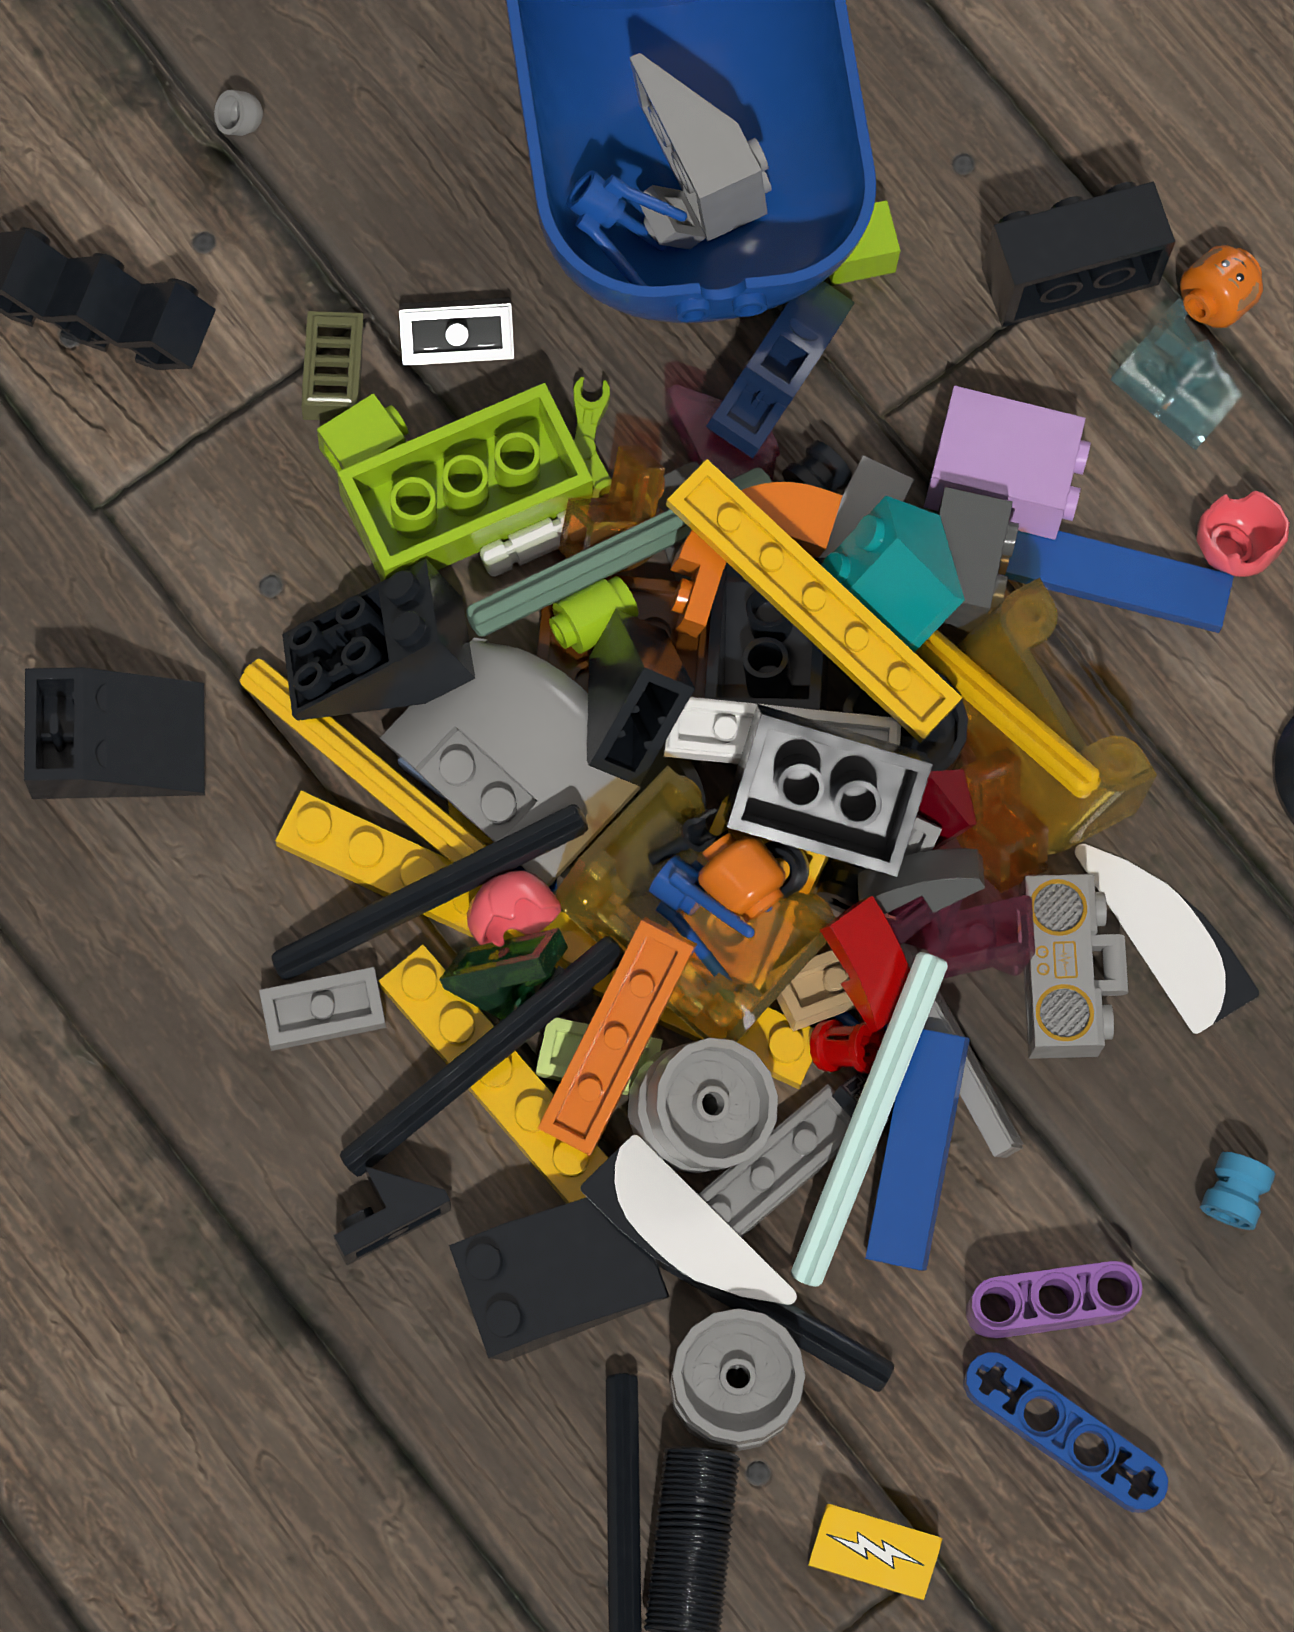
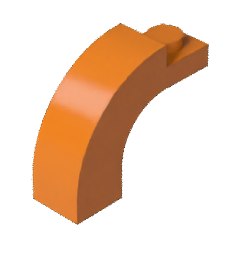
(798, 508)

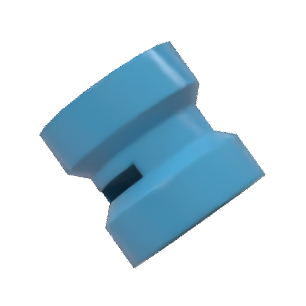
(1237, 1192)

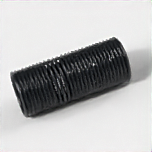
(694, 1552)

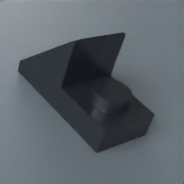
(405, 1208)

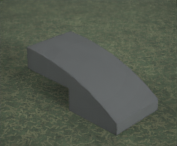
(937, 875)

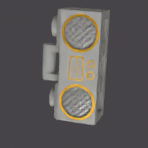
(1059, 983)

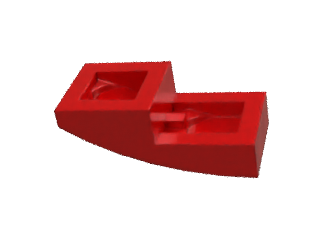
(870, 958)

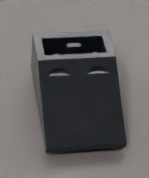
(381, 648)
(112, 734)

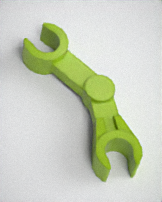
(588, 419)

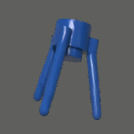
(600, 203)
(680, 891)

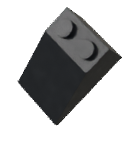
(759, 652)
(553, 1277)

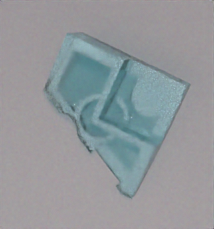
(1178, 379)

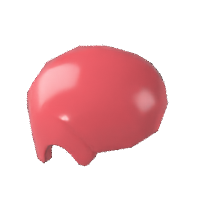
(1242, 534)
(511, 902)

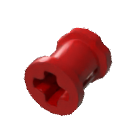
(846, 1047)

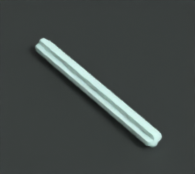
(869, 1119)

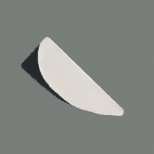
(1173, 939)
(678, 1226)

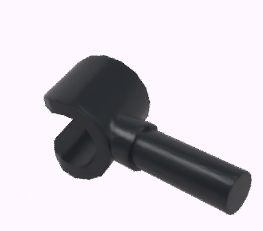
(693, 836)

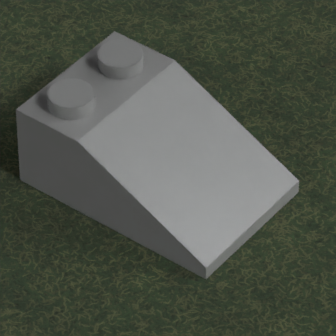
(705, 150)

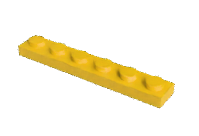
(813, 601)
(508, 1091)

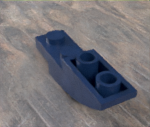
(779, 367)

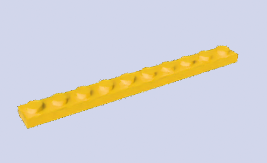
(390, 862)

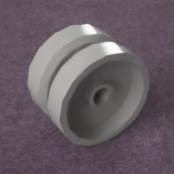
(704, 1105)
(729, 1415)

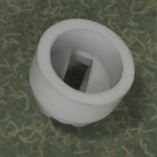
(237, 113)

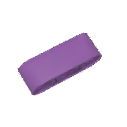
(1078, 1285)

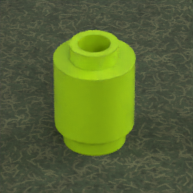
(585, 614)

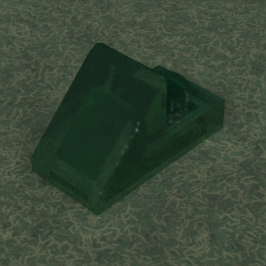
(504, 976)

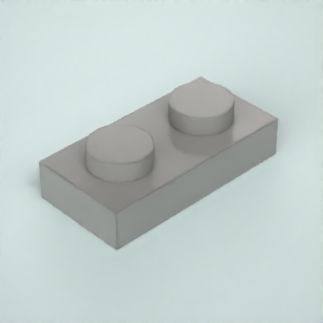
(322, 1008)

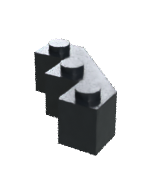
(101, 302)

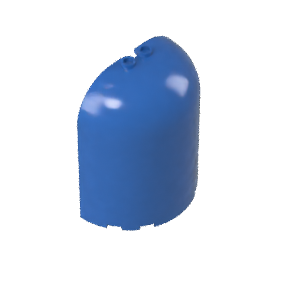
(767, 65)

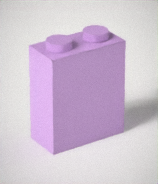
(1011, 455)

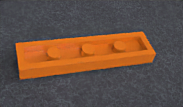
(617, 1036)

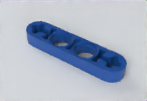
(1060, 1440)

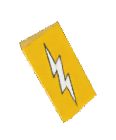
(875, 1551)

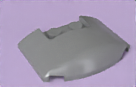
(511, 751)

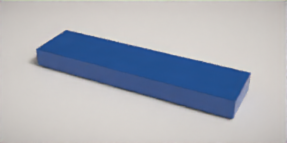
(1123, 578)
(917, 1152)

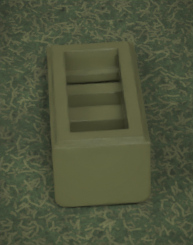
(329, 405)

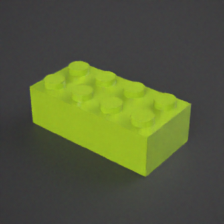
(465, 484)

